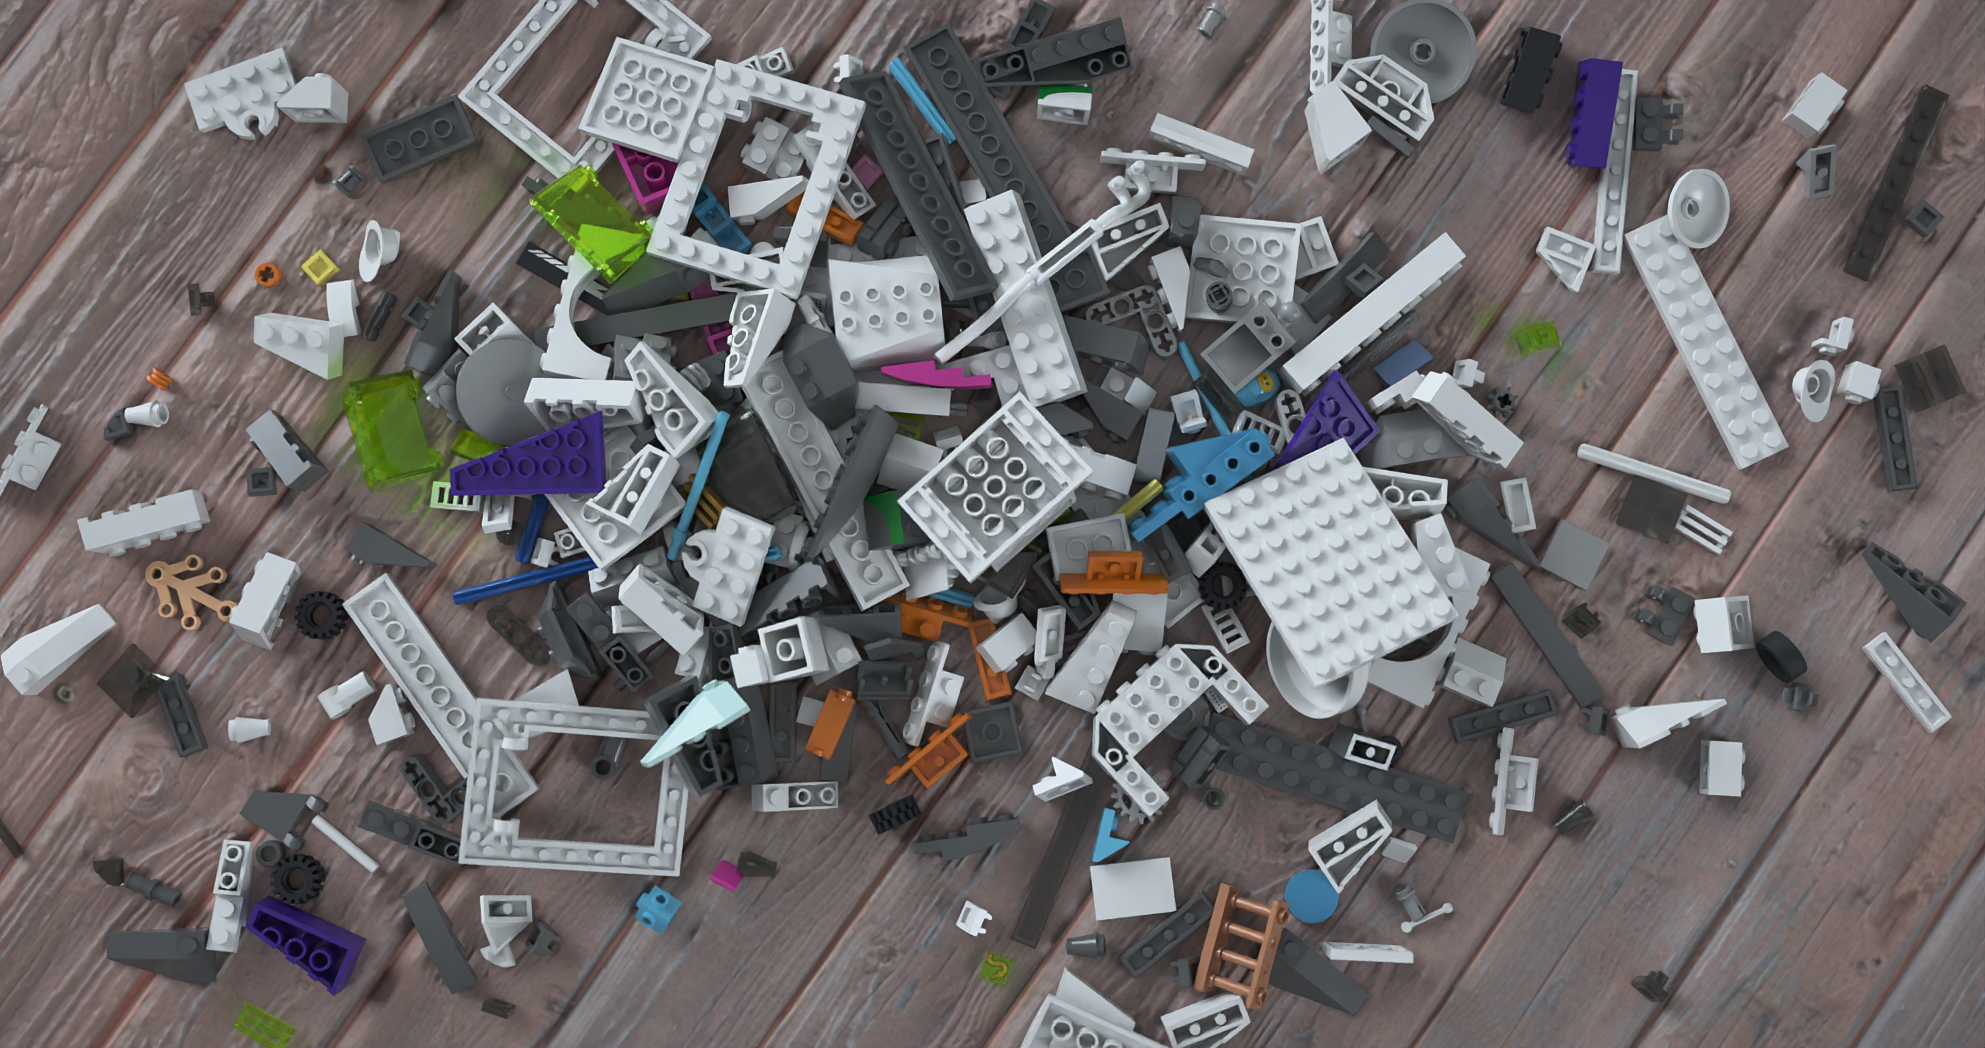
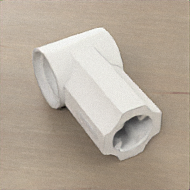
(341, 698)

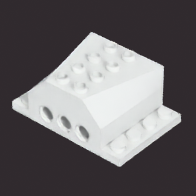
(885, 308)
(997, 489)

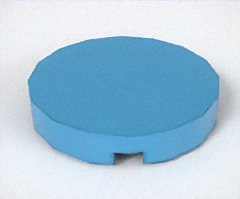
(1311, 896)

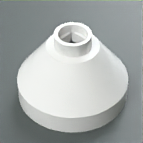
(1298, 692)

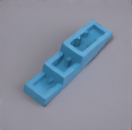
(719, 223)

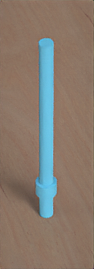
(1195, 373)
(681, 532)

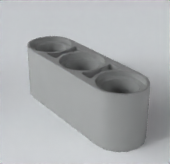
(1152, 445)

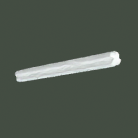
(1654, 473)

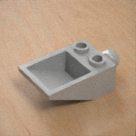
(1249, 347)

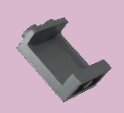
(1169, 544)

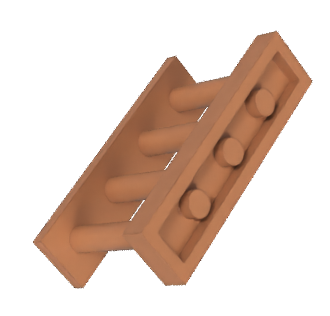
(1216, 951)

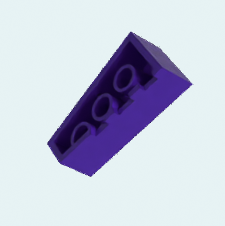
(1593, 112)
(308, 941)

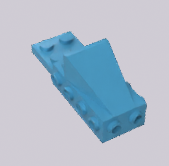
(1207, 472)

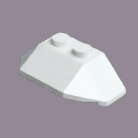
(1388, 94)

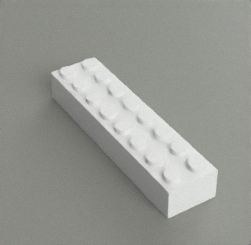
(1374, 312)
(1034, 319)

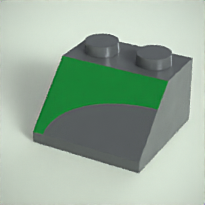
(889, 524)

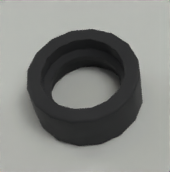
(1781, 656)

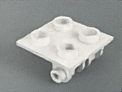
(924, 570)

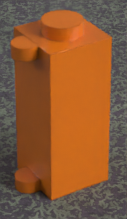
(831, 723)

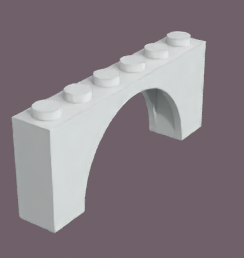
(567, 354)
(1415, 679)

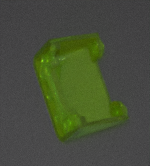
(593, 221)
(389, 430)

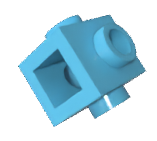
(657, 909)

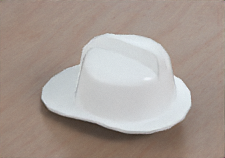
(378, 249)
(1814, 388)
(995, 604)

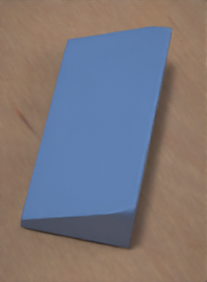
(1402, 363)

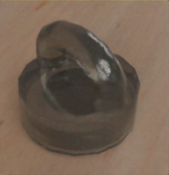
(512, 536)

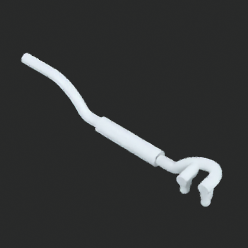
(1058, 256)

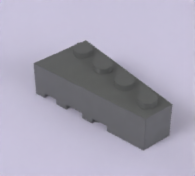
(695, 760)

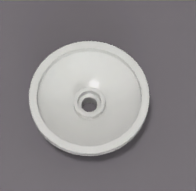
(1698, 208)

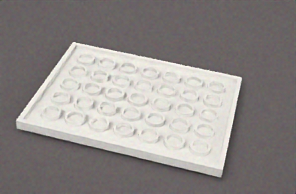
(1330, 563)

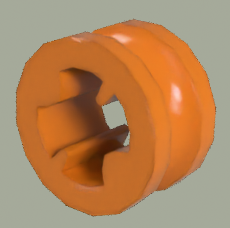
(265, 268)
(160, 379)

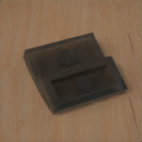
(1930, 378)
(1651, 509)

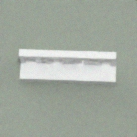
(1201, 143)

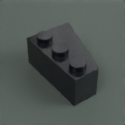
(1531, 69)

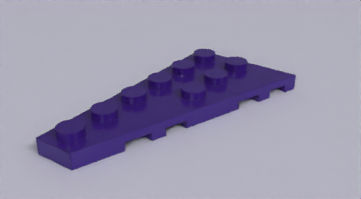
(1332, 417)
(549, 463)

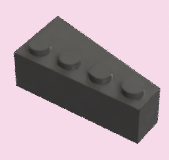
(792, 597)

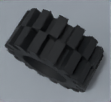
(1223, 602)
(306, 610)
(895, 814)
(281, 879)

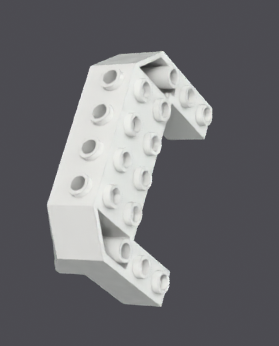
(1153, 703)

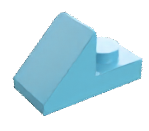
(1106, 844)

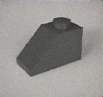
(1361, 747)

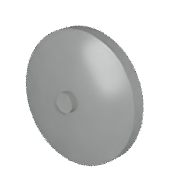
(1430, 42)
(494, 389)

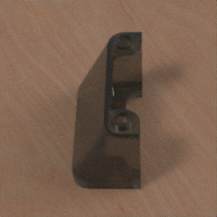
(750, 472)

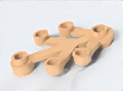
(186, 589)

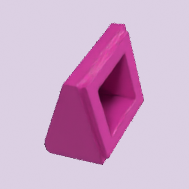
(726, 876)

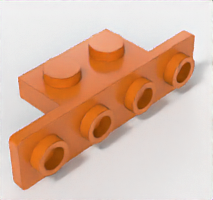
(1113, 574)
(926, 615)
(937, 757)

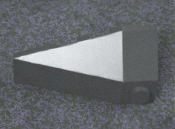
(650, 283)
(1311, 976)

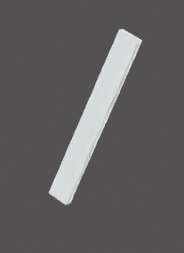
(1614, 181)

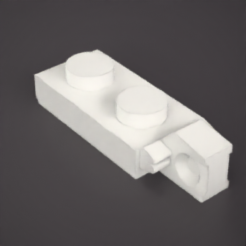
(1049, 639)

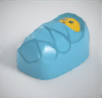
(1259, 389)

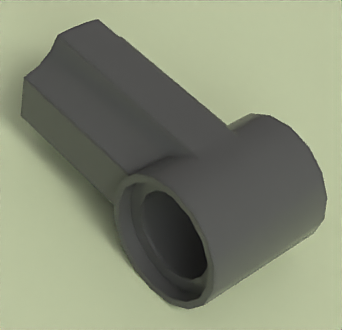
(612, 751)

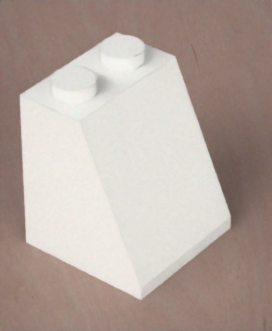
(1333, 125)
(793, 649)

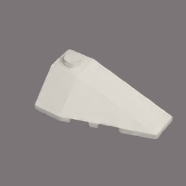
(677, 407)
(1650, 723)

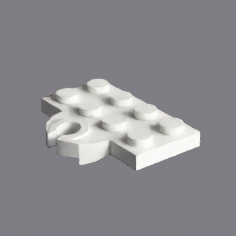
(242, 94)
(728, 564)

